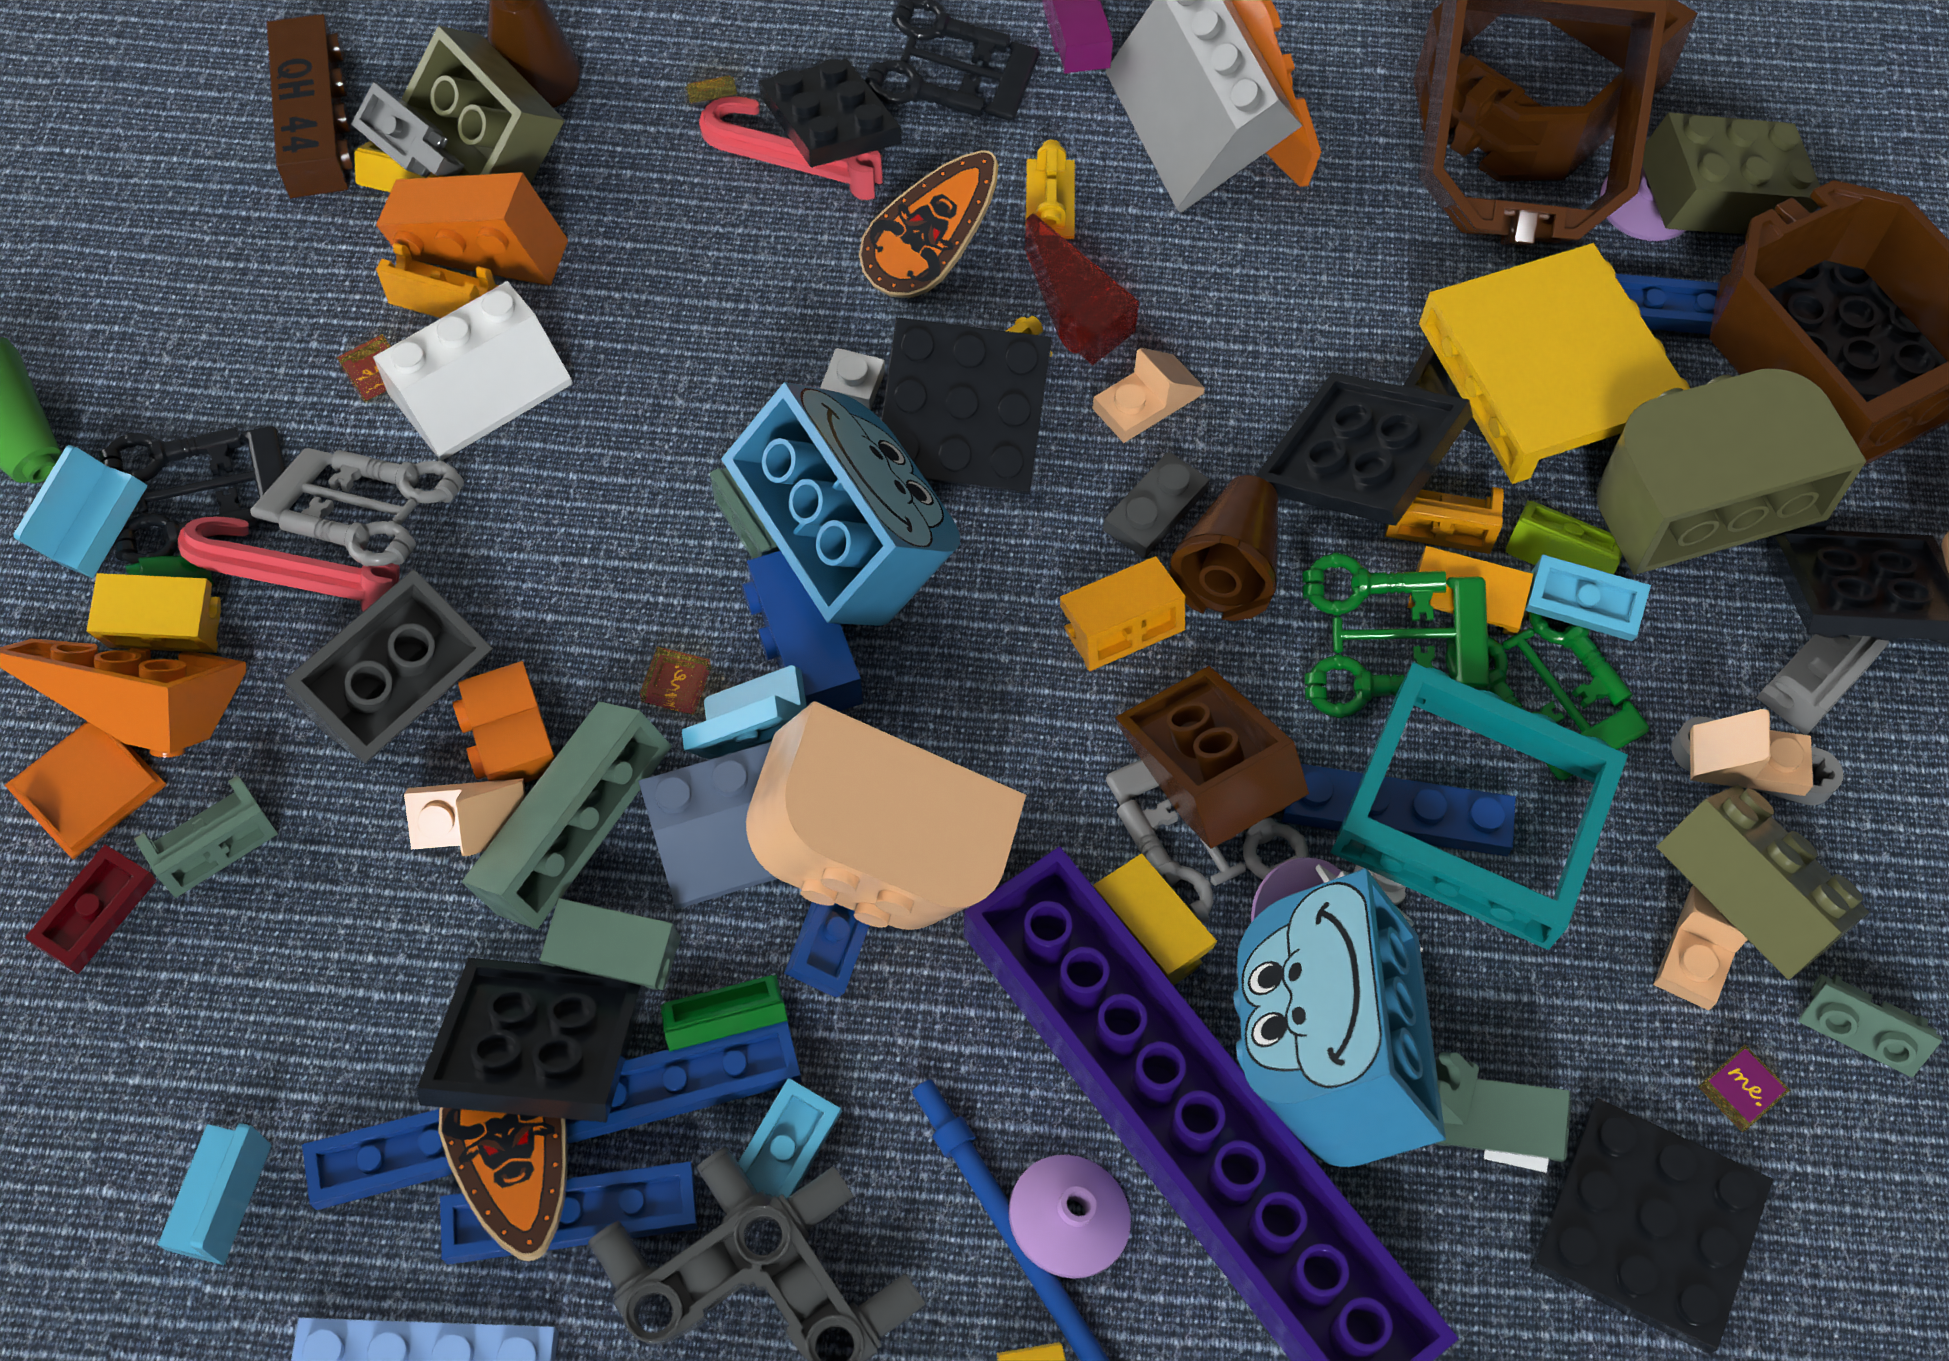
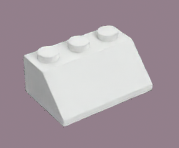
(472, 370)

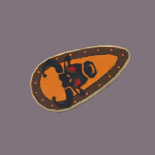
(928, 226)
(509, 1174)

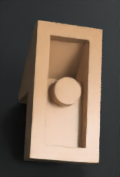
(1147, 395)
(1750, 754)
(461, 813)
(1699, 952)

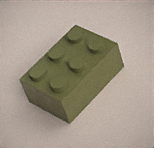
(482, 105)
(1725, 171)
(1763, 878)

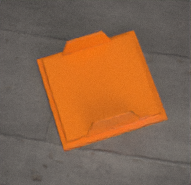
(85, 787)

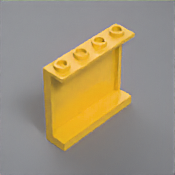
(1547, 355)

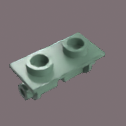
(1874, 1030)

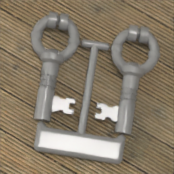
(306, 467)
(1137, 779)

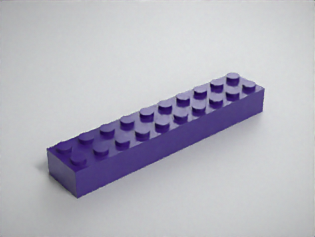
(1198, 1125)

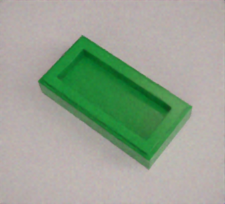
(722, 1012)

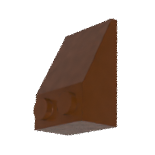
(1214, 755)

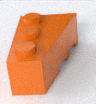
(475, 223)

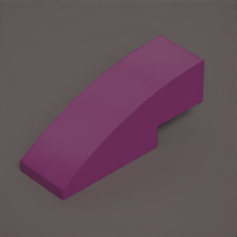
(1079, 34)

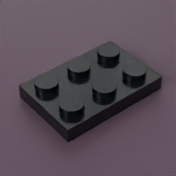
(829, 112)

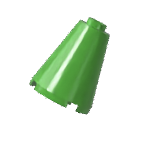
(26, 436)

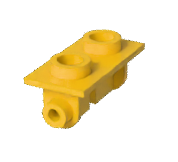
(1052, 188)

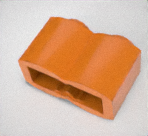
(505, 725)

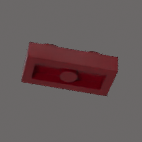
(91, 909)

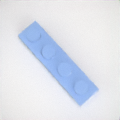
(420, 1341)

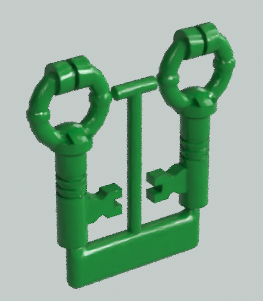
(1469, 629)
(1615, 730)

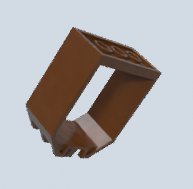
(1516, 131)
(1528, 222)
(1854, 229)

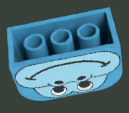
(842, 503)
(1339, 1022)

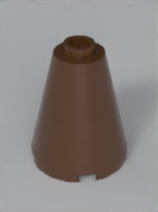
(535, 46)
(1231, 552)

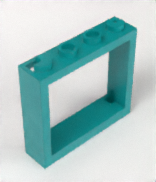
(1448, 876)

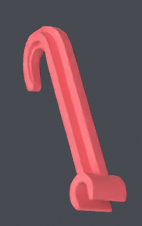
(857, 171)
(277, 567)

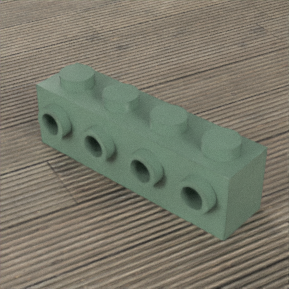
(567, 814)

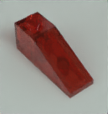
(1082, 300)

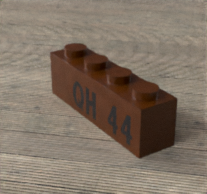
(308, 106)

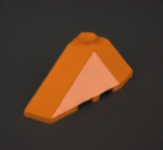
(1301, 150)
(127, 693)

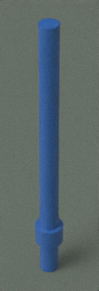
(956, 1141)

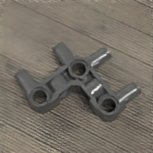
(724, 1264)

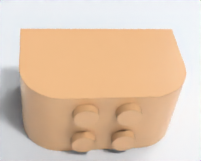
(878, 822)

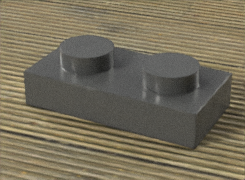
(1156, 504)

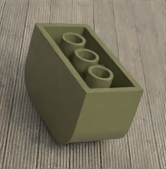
(1725, 467)

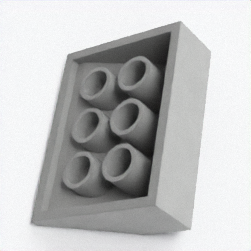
(1199, 95)

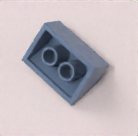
(701, 825)

